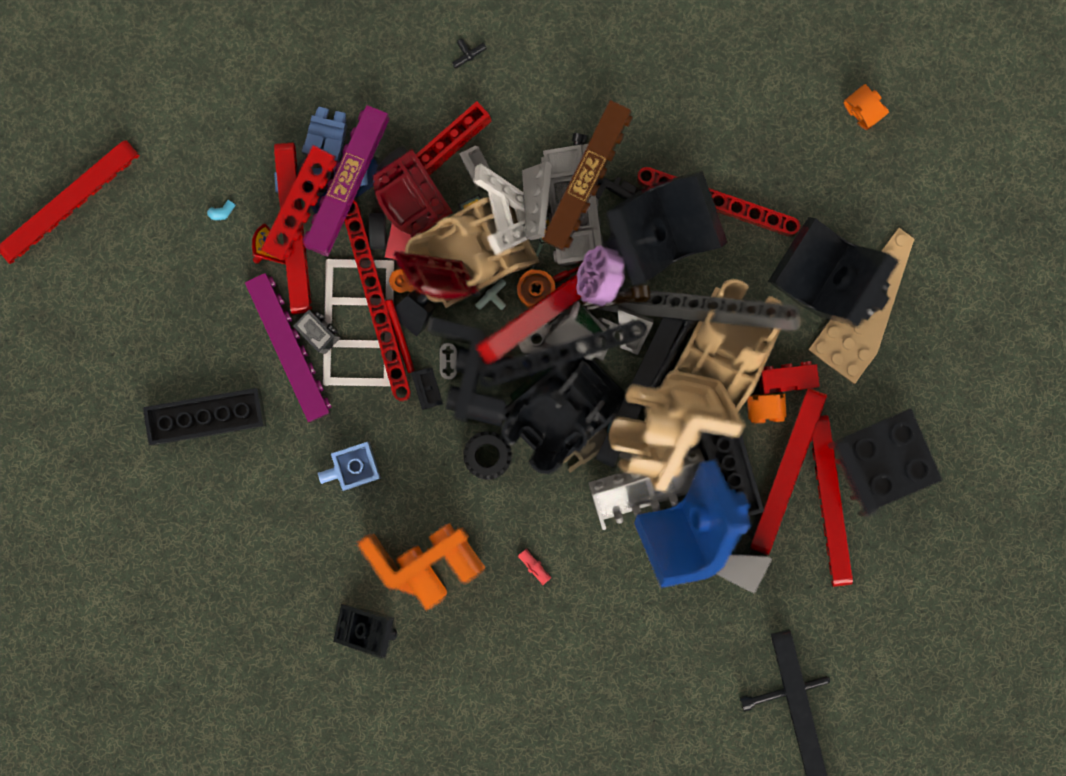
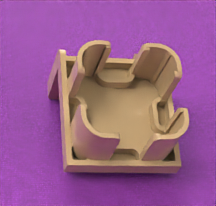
(466, 239)
(728, 350)
(672, 424)

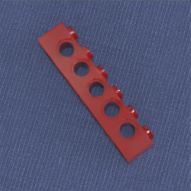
(453, 137)
(272, 245)

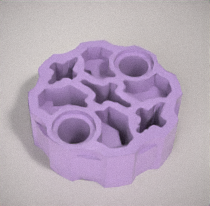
(600, 275)

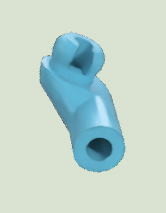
(221, 213)

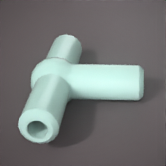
(491, 295)

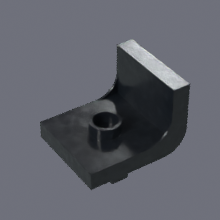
(665, 225)
(834, 275)

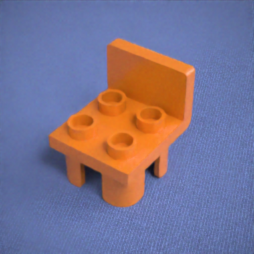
(416, 573)

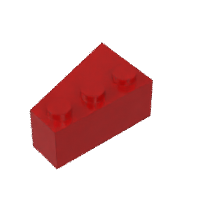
(788, 378)

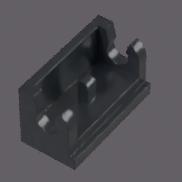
(427, 388)

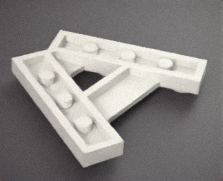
(501, 196)

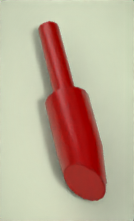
(563, 275)

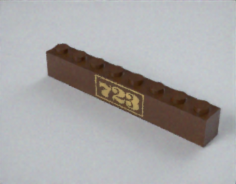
(587, 175)

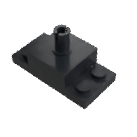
(365, 630)

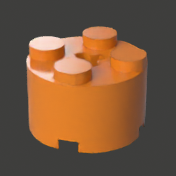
(866, 107)
(532, 278)
(767, 407)

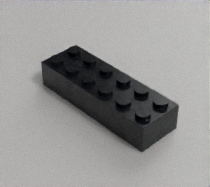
(204, 416)
(733, 464)

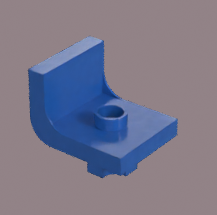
(697, 533)

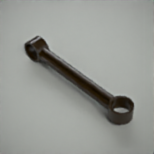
(635, 294)

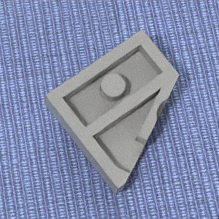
(626, 316)

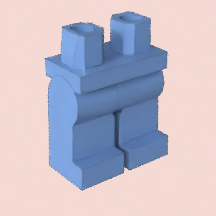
(327, 131)

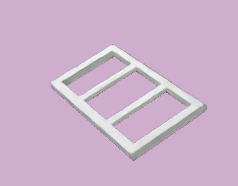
(330, 300)

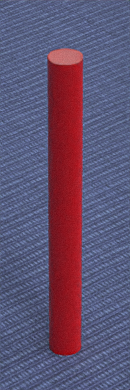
(399, 335)

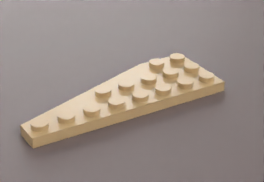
(852, 348)

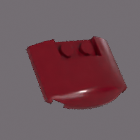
(409, 195)
(435, 275)

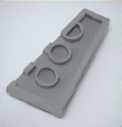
(536, 192)

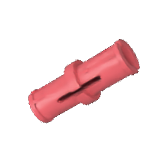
(534, 566)

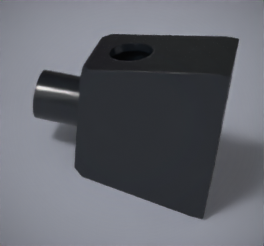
(415, 312)

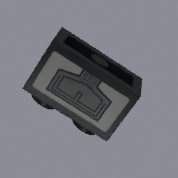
(317, 331)

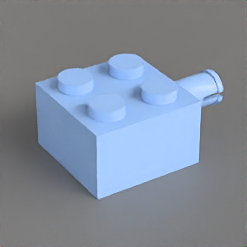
(352, 467)

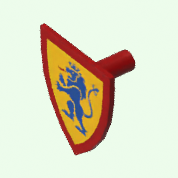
(257, 242)

